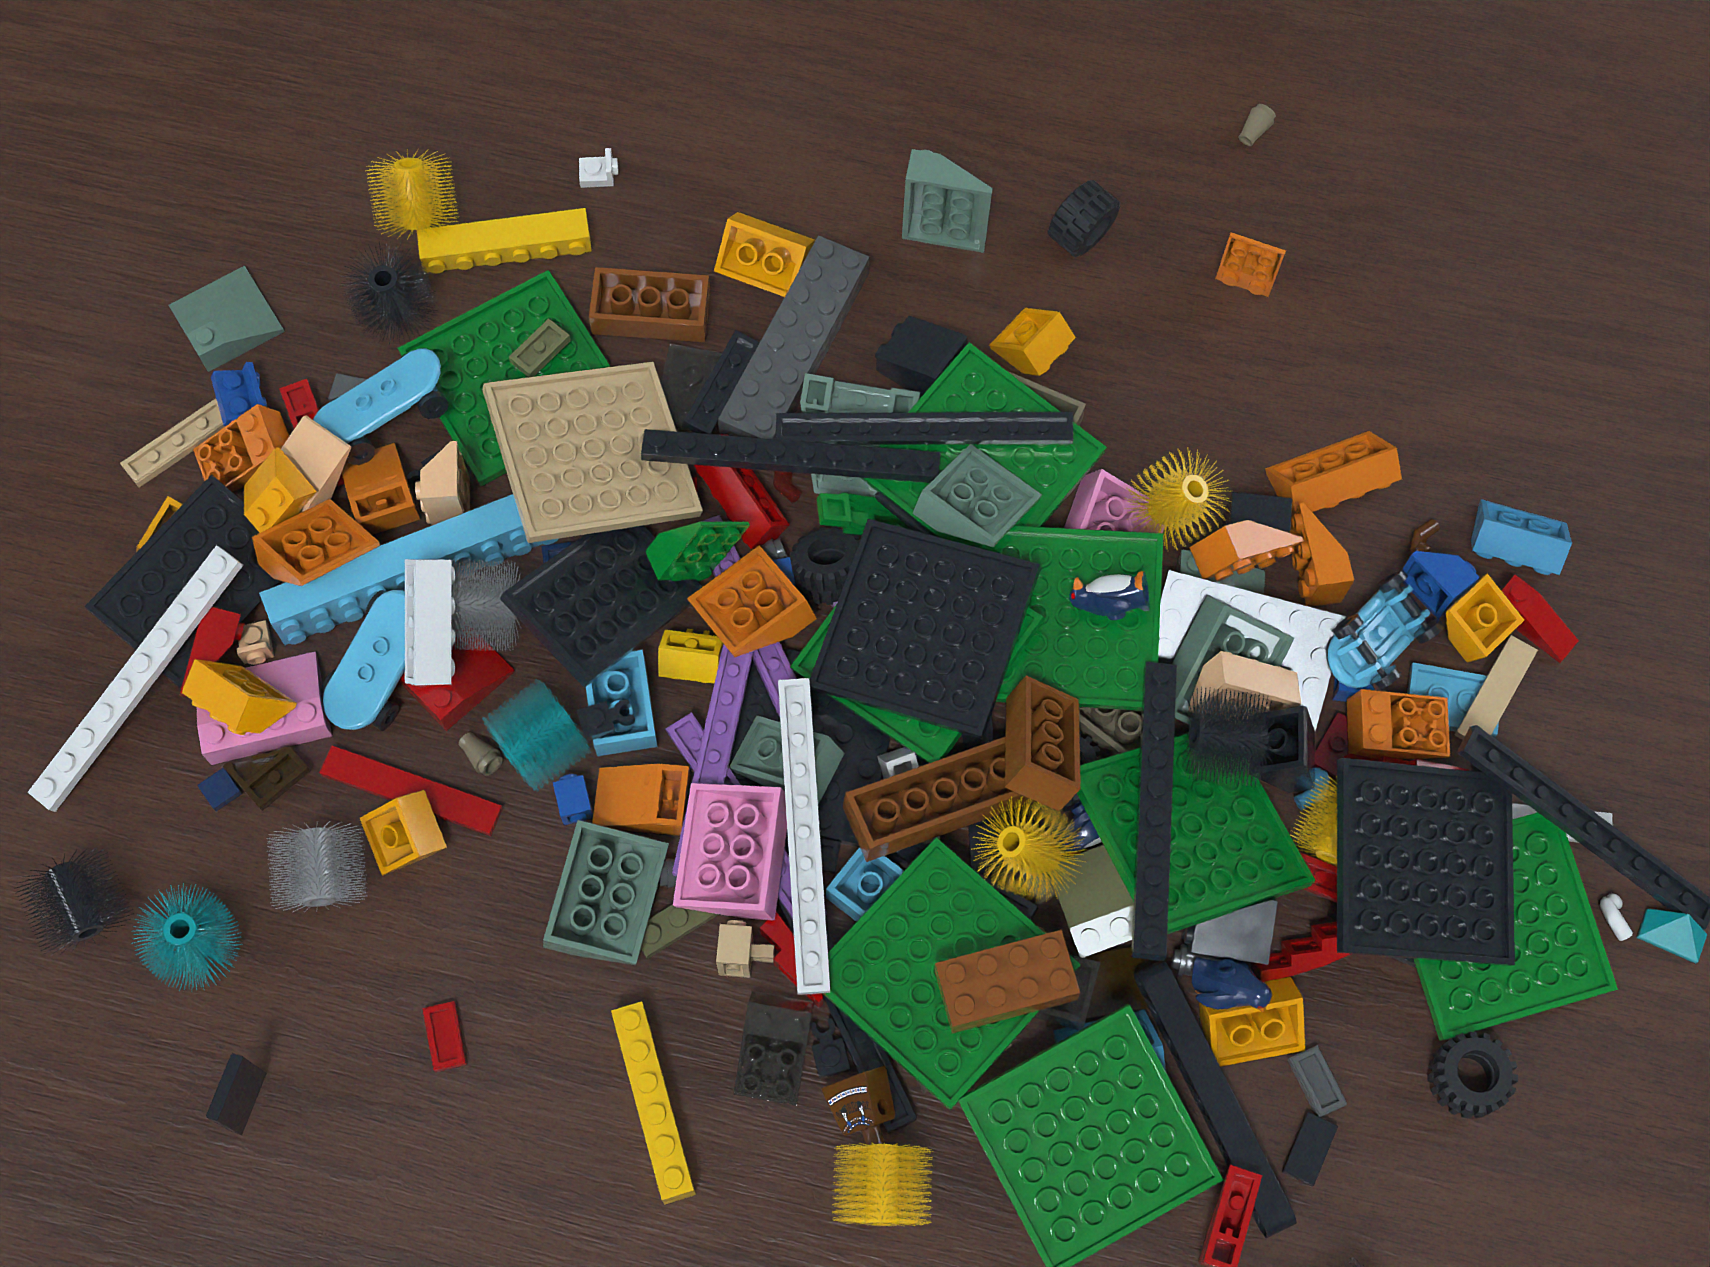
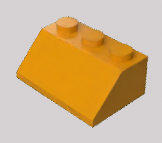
(761, 253)
(235, 696)
(1251, 1035)

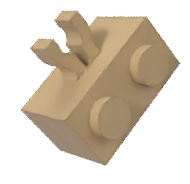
(737, 950)

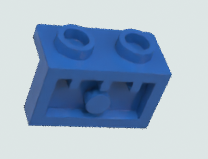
(237, 391)

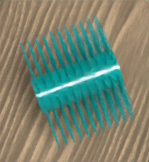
(537, 735)
(187, 937)

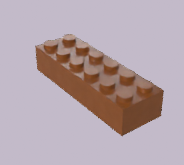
(930, 800)

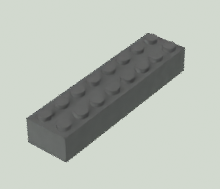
(795, 340)

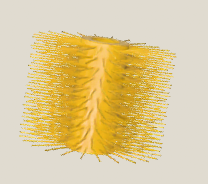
(412, 193)
(1178, 499)
(1327, 842)
(1029, 849)
(882, 1185)

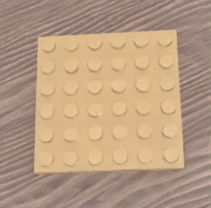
(577, 451)

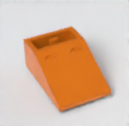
(1250, 264)
(241, 446)
(380, 492)
(1241, 548)
(1320, 561)
(1397, 725)
(642, 798)

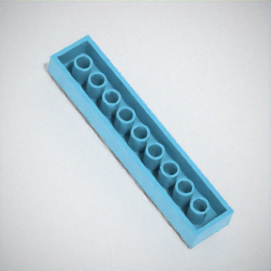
(343, 594)

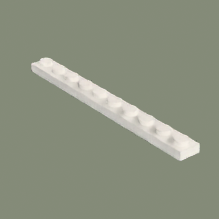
(135, 679)
(803, 837)

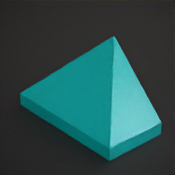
(1673, 932)

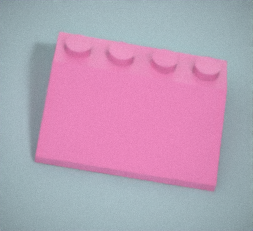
(1101, 506)
(295, 677)
(732, 850)

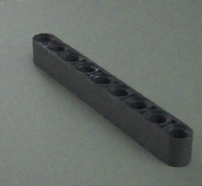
(1213, 1093)

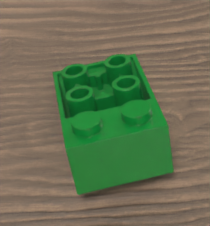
(693, 549)

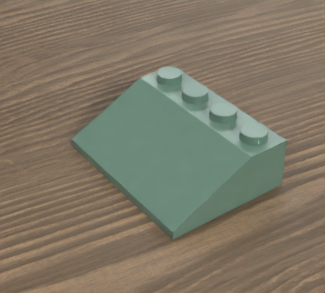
(944, 203)
(1226, 630)
(605, 894)

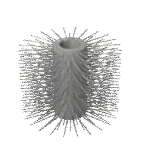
(482, 605)
(316, 867)

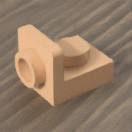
(255, 643)

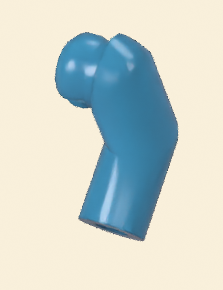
(1301, 798)

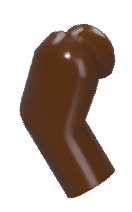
(1421, 535)

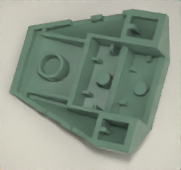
(826, 395)

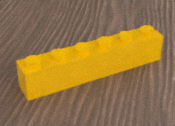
(504, 240)
(653, 1103)

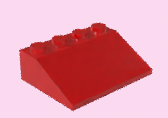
(474, 679)

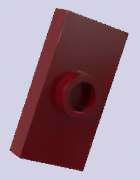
(1333, 745)

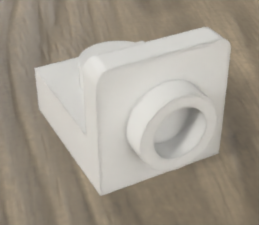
(598, 170)

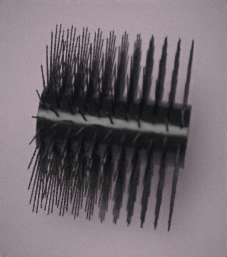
(390, 292)
(1228, 737)
(73, 901)

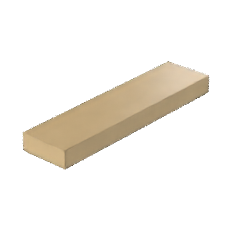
(173, 444)
(1498, 687)

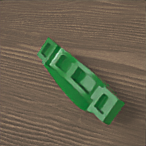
(852, 512)

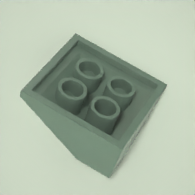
(226, 318)
(975, 499)

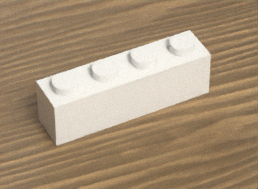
(428, 621)

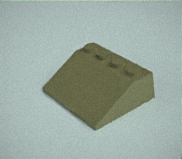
(1097, 904)

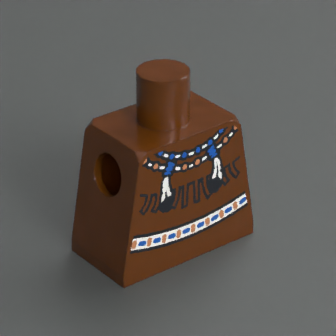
(862, 1104)

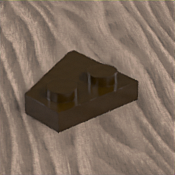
(268, 775)

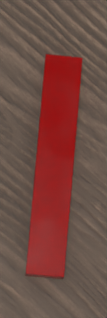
(393, 783)

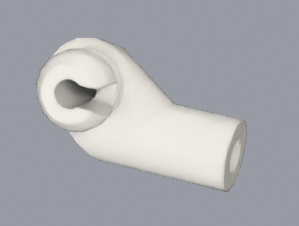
(1609, 907)

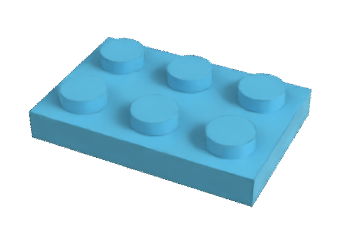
(1455, 685)

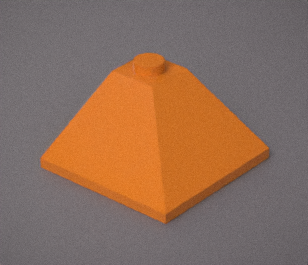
(311, 544)
(752, 604)

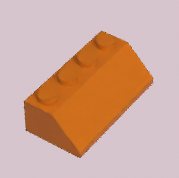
(1337, 472)

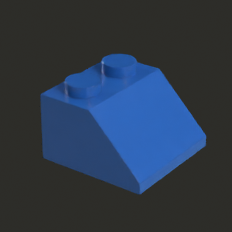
(1439, 579)

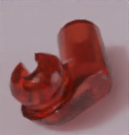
(782, 484)

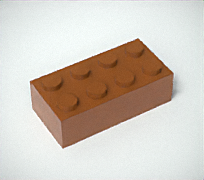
(649, 304)
(1042, 743)
(1006, 981)

